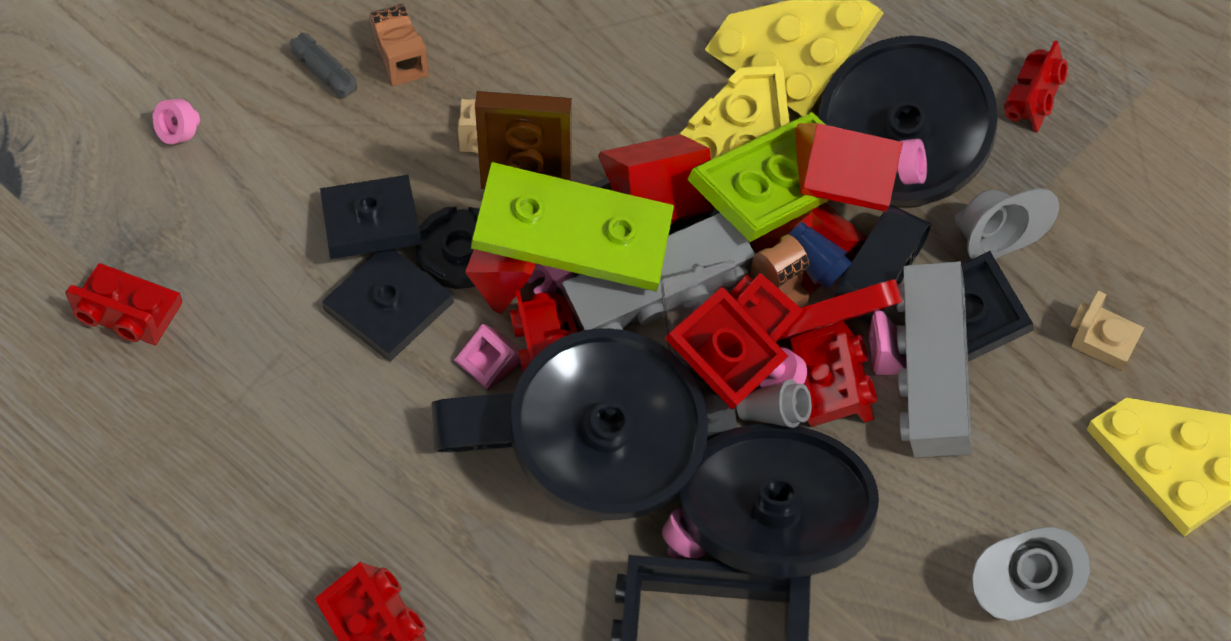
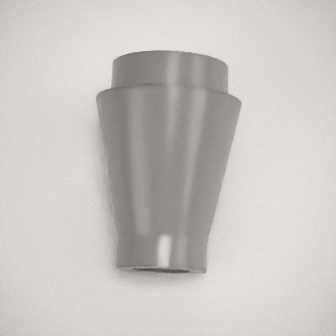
(777, 404)

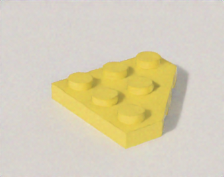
(801, 36)
(742, 111)
(1172, 456)

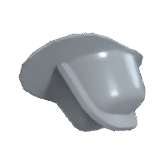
(1006, 221)
(1030, 573)

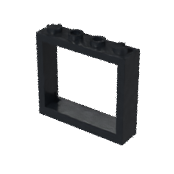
(707, 579)

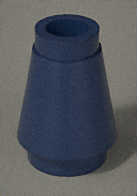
(825, 258)

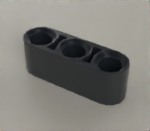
(889, 248)
(472, 423)

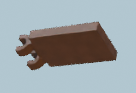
(524, 133)

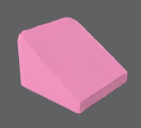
(884, 346)
(488, 356)

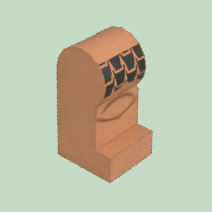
(398, 42)
(784, 268)

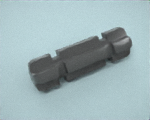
(323, 65)

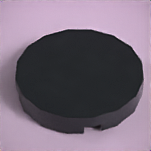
(447, 246)

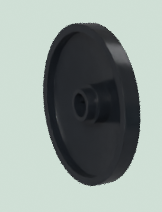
(918, 92)
(608, 424)
(780, 501)

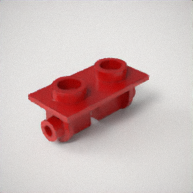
(1041, 78)
(534, 321)

